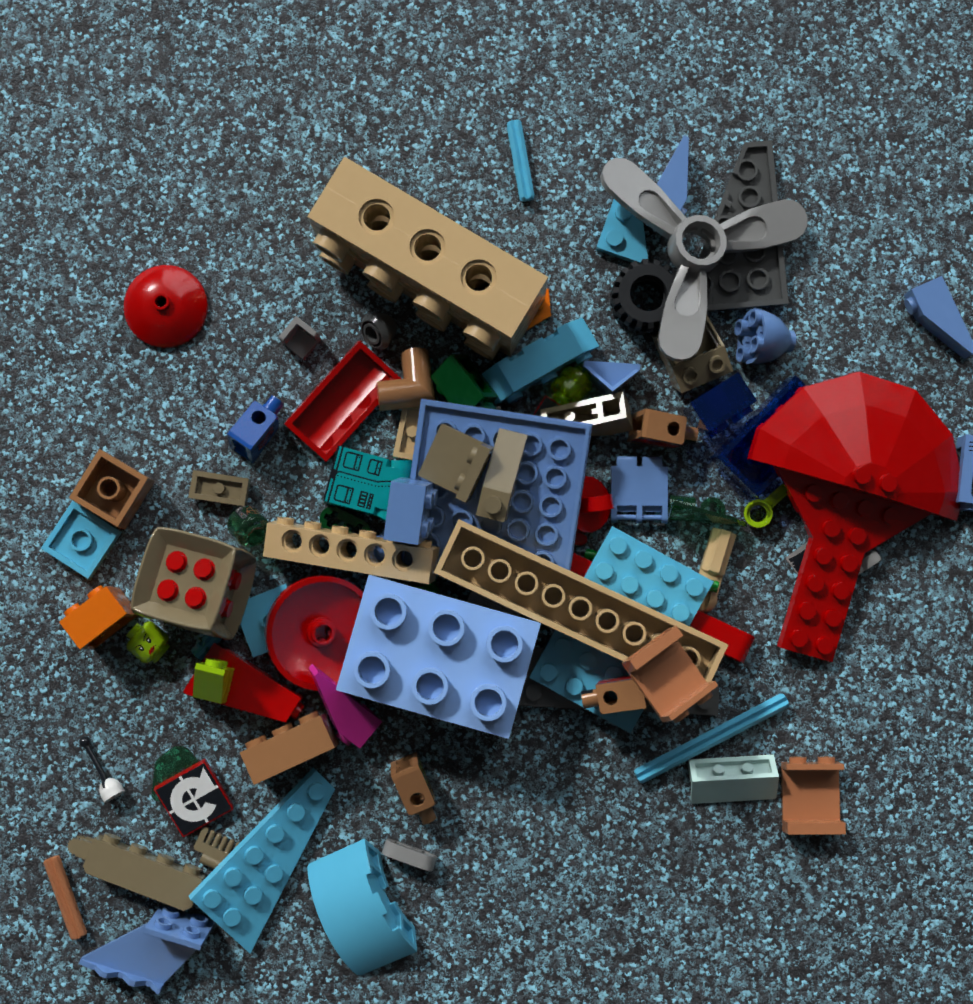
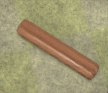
(65, 897)

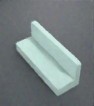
(733, 779)

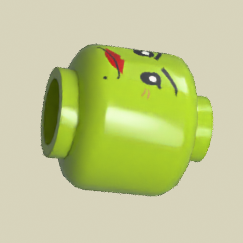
(147, 642)

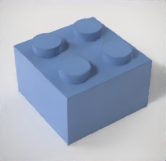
(410, 510)

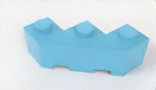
(541, 360)

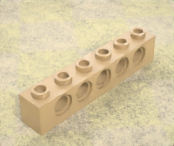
(280, 546)

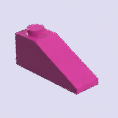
(348, 715)

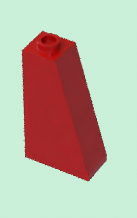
(254, 688)

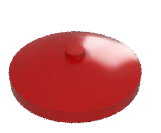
(312, 626)

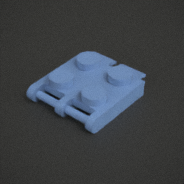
(639, 489)

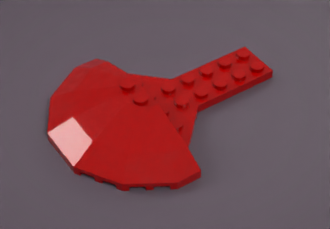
(858, 469)

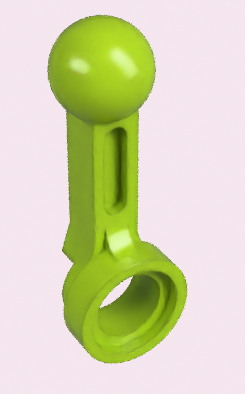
(767, 503)

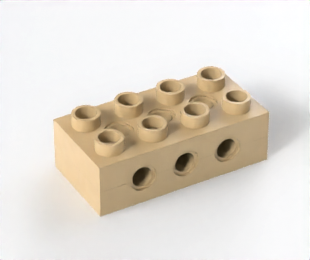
(393, 236)

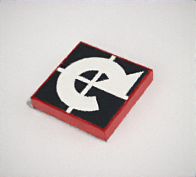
(194, 797)

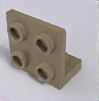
(456, 462)

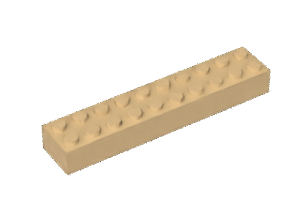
(564, 598)

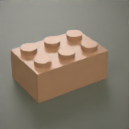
(289, 746)

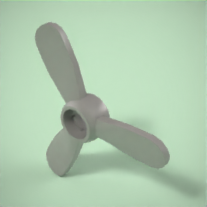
(686, 303)

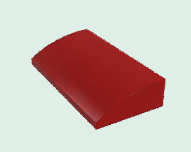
(340, 401)

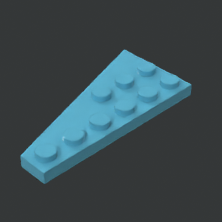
(253, 875)

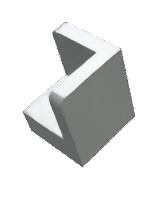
(299, 338)

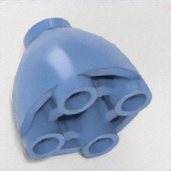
(762, 337)

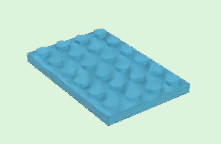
(638, 574)

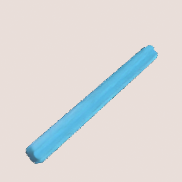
(711, 738)

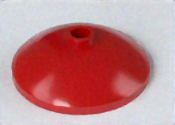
(176, 320)

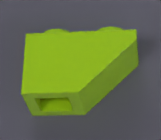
(212, 680)

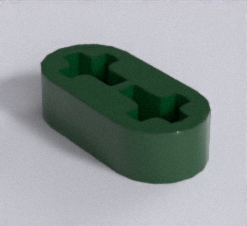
(343, 516)

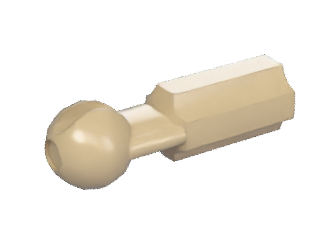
(715, 562)

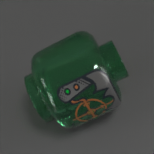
(247, 526)

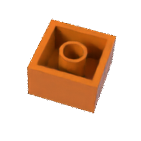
(97, 617)

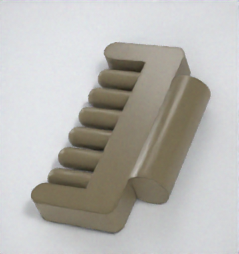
(211, 854)

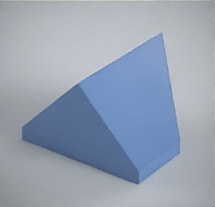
(610, 376)

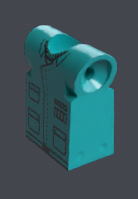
(363, 481)

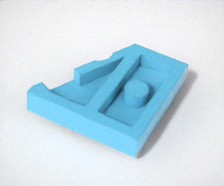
(623, 235)

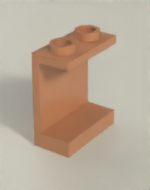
(668, 676)
(811, 797)

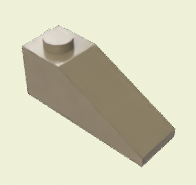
(607, 413)
(502, 475)

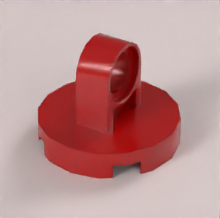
(594, 506)

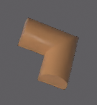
(415, 386)

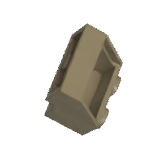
(701, 368)

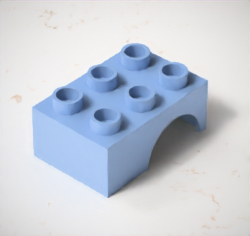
(438, 656)

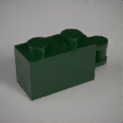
(463, 383)

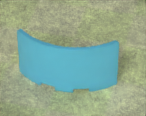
(356, 909)

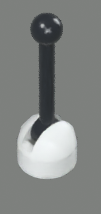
(110, 787)

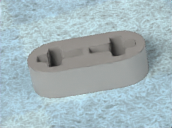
(409, 854)

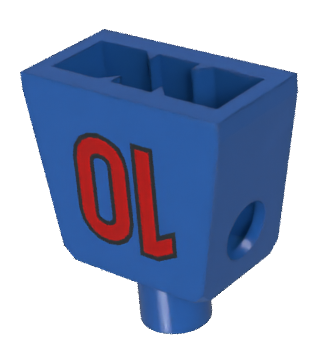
(250, 438)

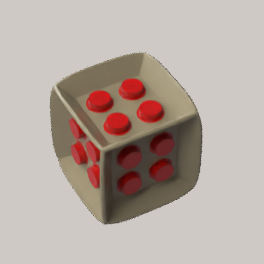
(193, 583)

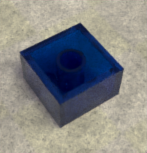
(719, 405)

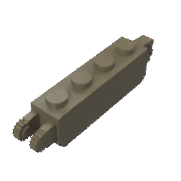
(137, 869)

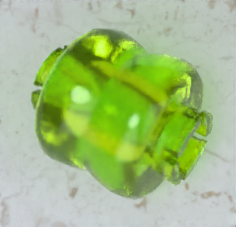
(571, 385)

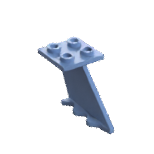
(153, 950)

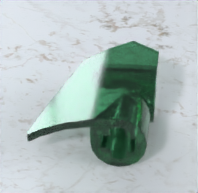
(684, 509)

